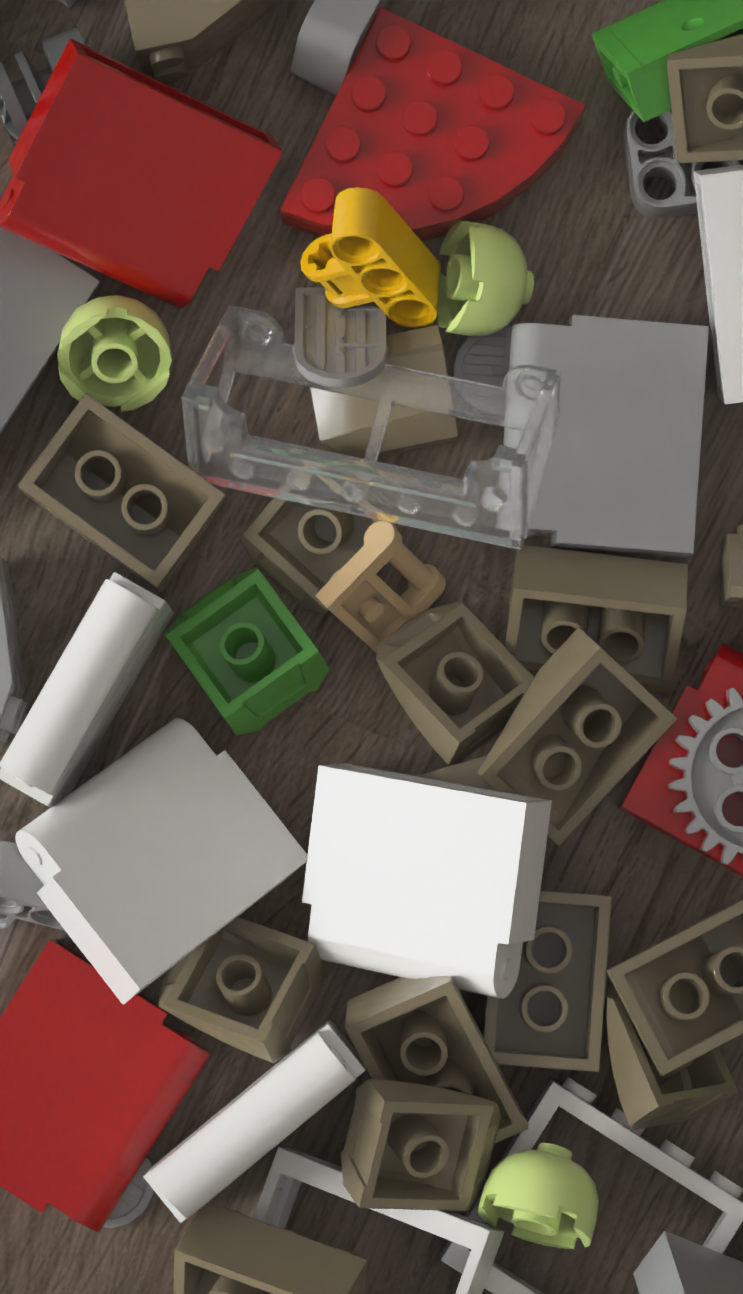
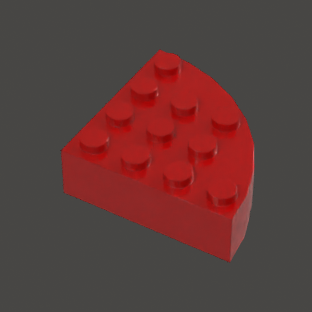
(429, 133)

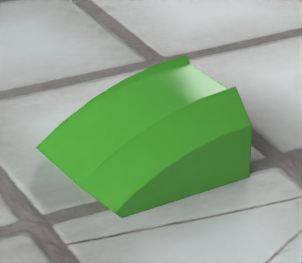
(247, 651)

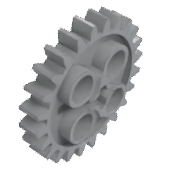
(708, 780)

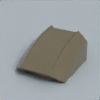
(348, 420)
(304, 545)
(453, 679)
(246, 987)
(657, 1099)
(417, 1146)

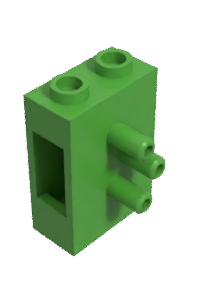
(638, 46)

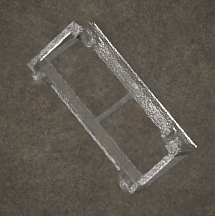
(487, 506)

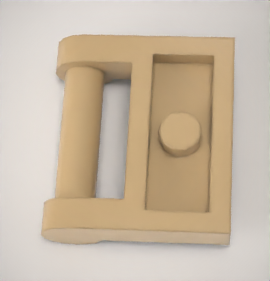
(366, 601)

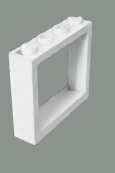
(667, 1159)
(295, 1166)

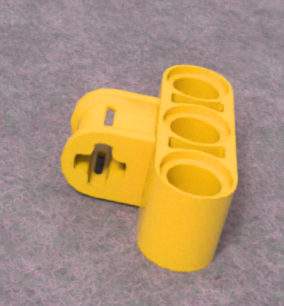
(375, 260)

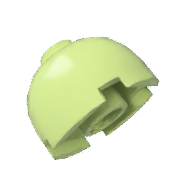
(482, 281)
(114, 352)
(543, 1197)

